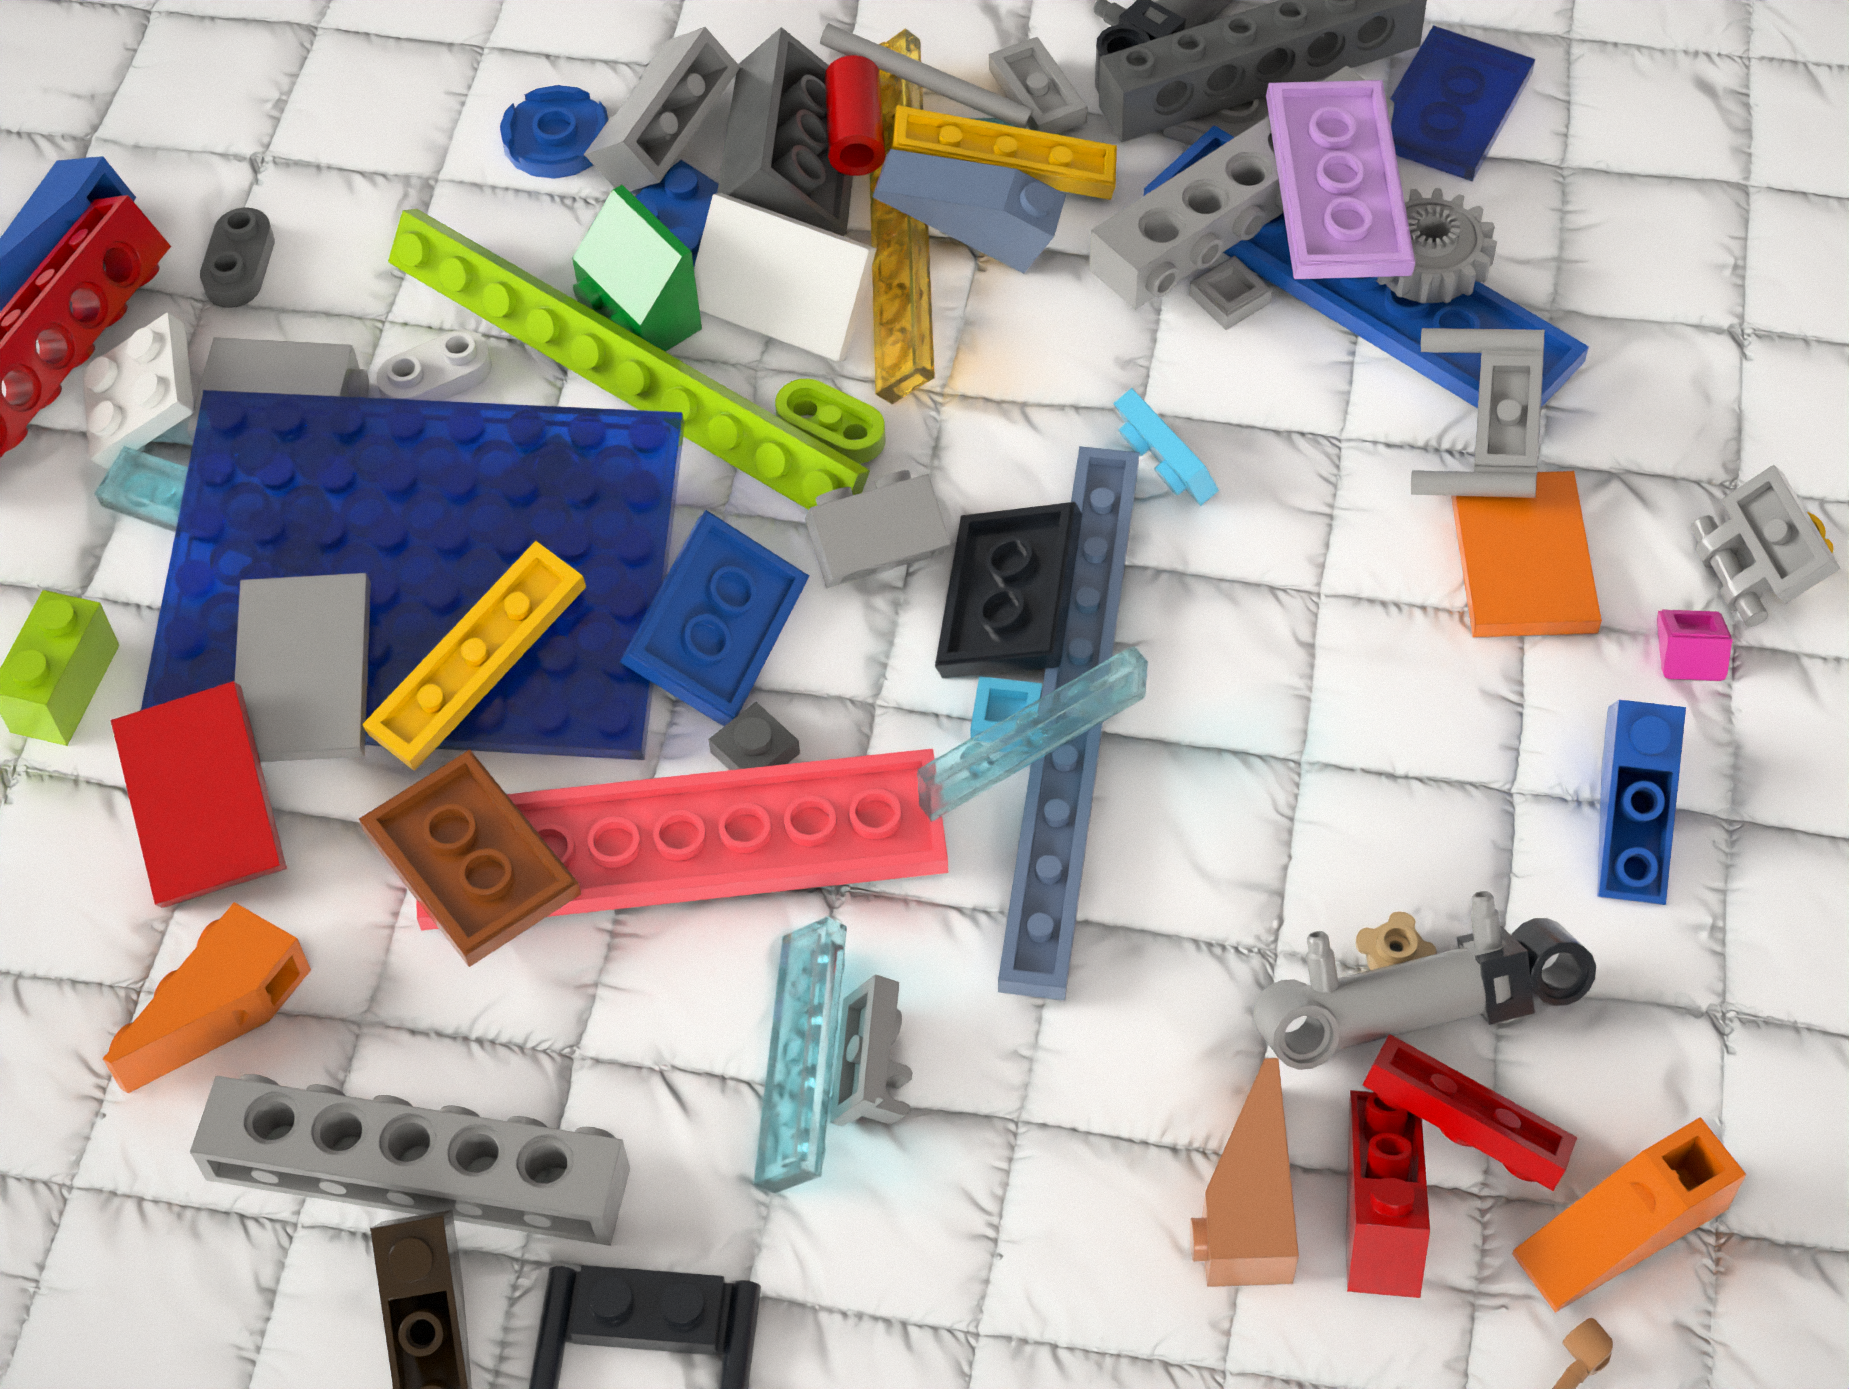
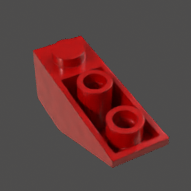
(1385, 1199)

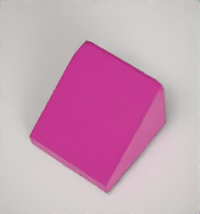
(1693, 645)

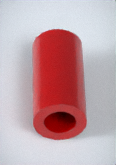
(854, 115)

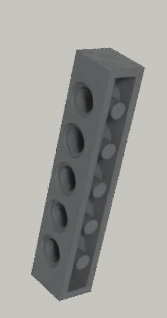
(1243, 53)

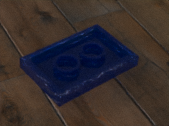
(1456, 101)

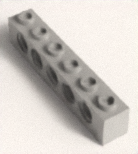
(1193, 215)
(577, 1206)

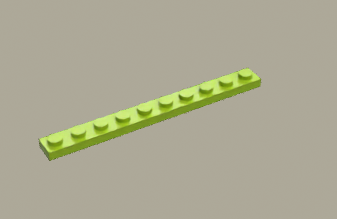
(621, 361)

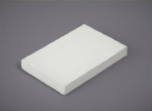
(781, 276)

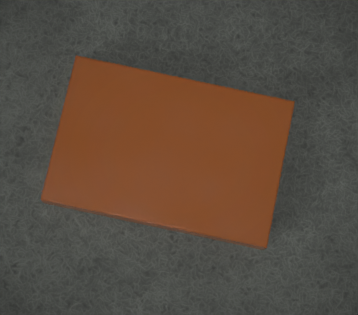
(470, 857)

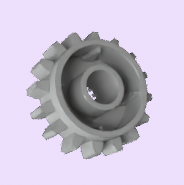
(1448, 249)

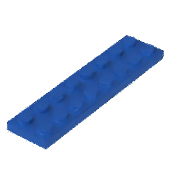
(1392, 320)

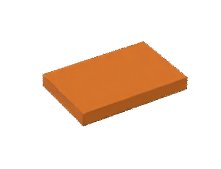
(1527, 561)

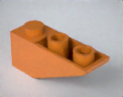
(217, 994)
(1632, 1214)

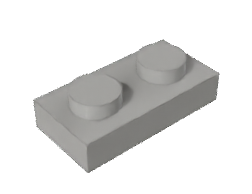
(1036, 81)

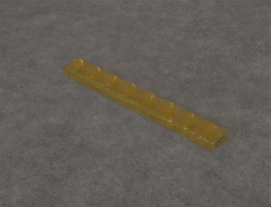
(900, 262)

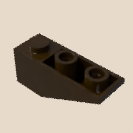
(422, 1301)

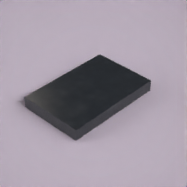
(1009, 591)

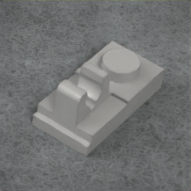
(863, 1064)

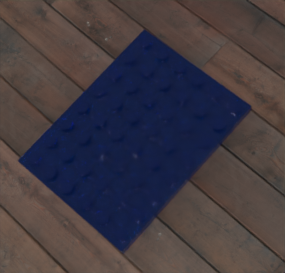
(434, 514)

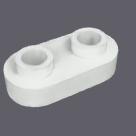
(436, 368)

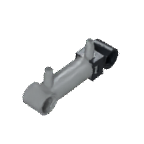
(1485, 976)

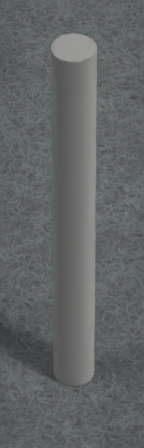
(927, 76)

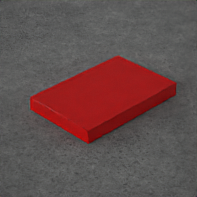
(198, 794)

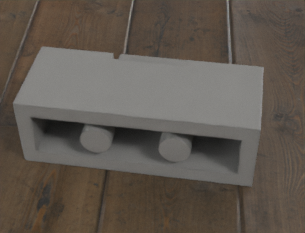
(663, 110)

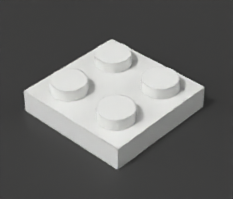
(137, 390)

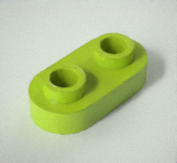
(834, 418)

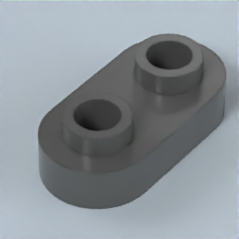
(244, 245)

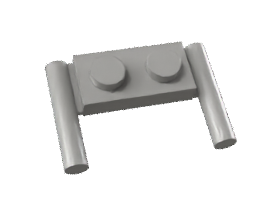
(1506, 413)

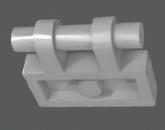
(1778, 534)

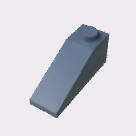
(974, 203)

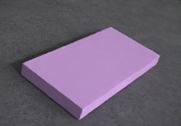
(1339, 180)

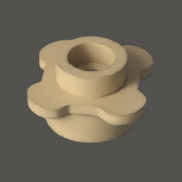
(1398, 930)

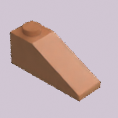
(1248, 1205)

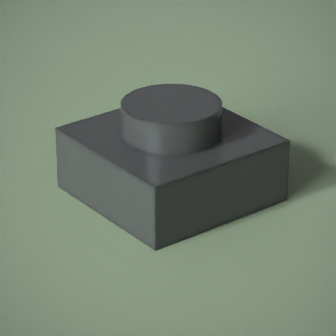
(754, 741)

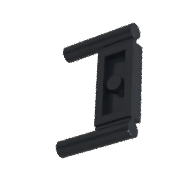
(648, 1314)

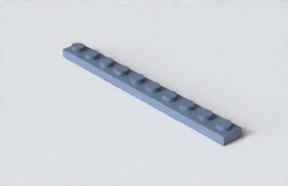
(1063, 782)

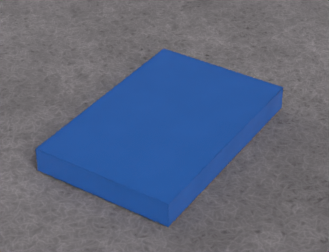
(715, 619)

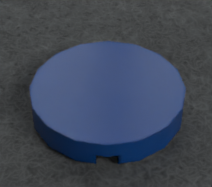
(552, 131)

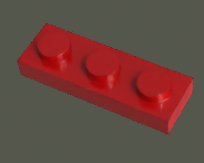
(1470, 1113)

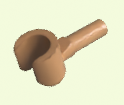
(1590, 1348)

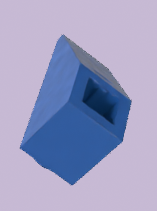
(50, 214)
(1638, 799)

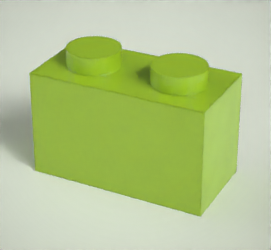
(55, 667)

